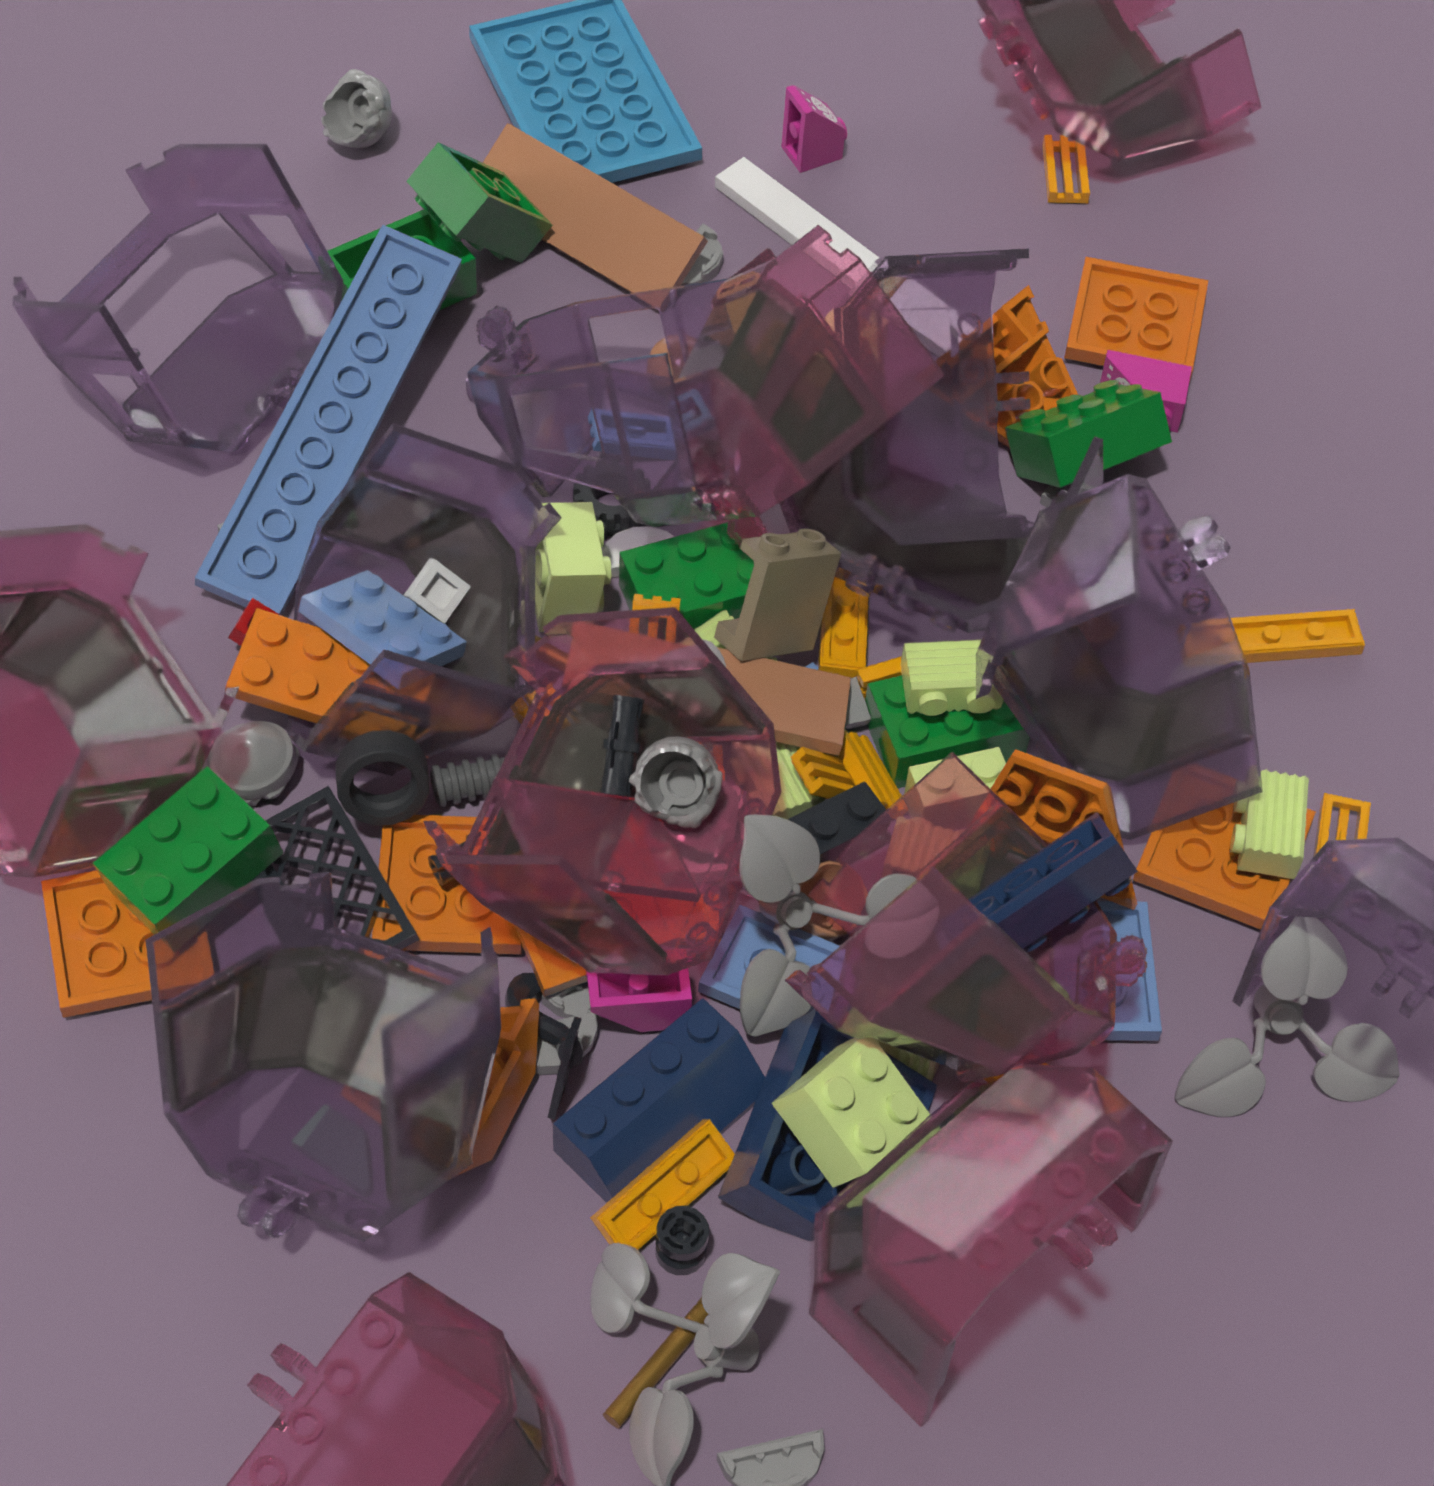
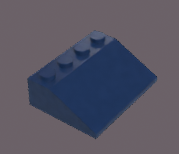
(771, 1170)

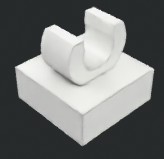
(437, 590)

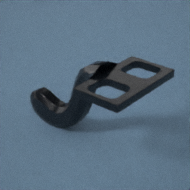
(565, 1039)

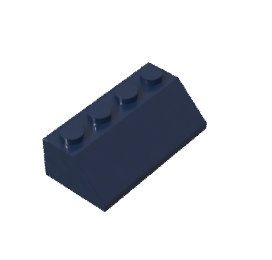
(1057, 883)
(656, 1097)

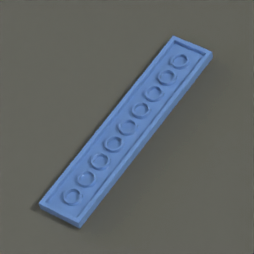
(329, 420)

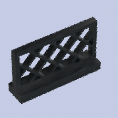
(299, 814)

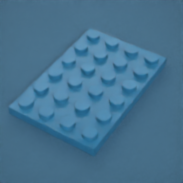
(587, 87)

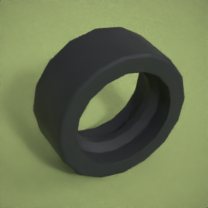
(382, 808)

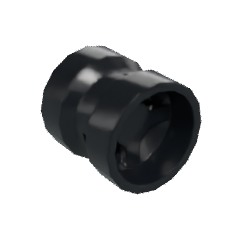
(680, 1252)

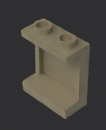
(783, 595)

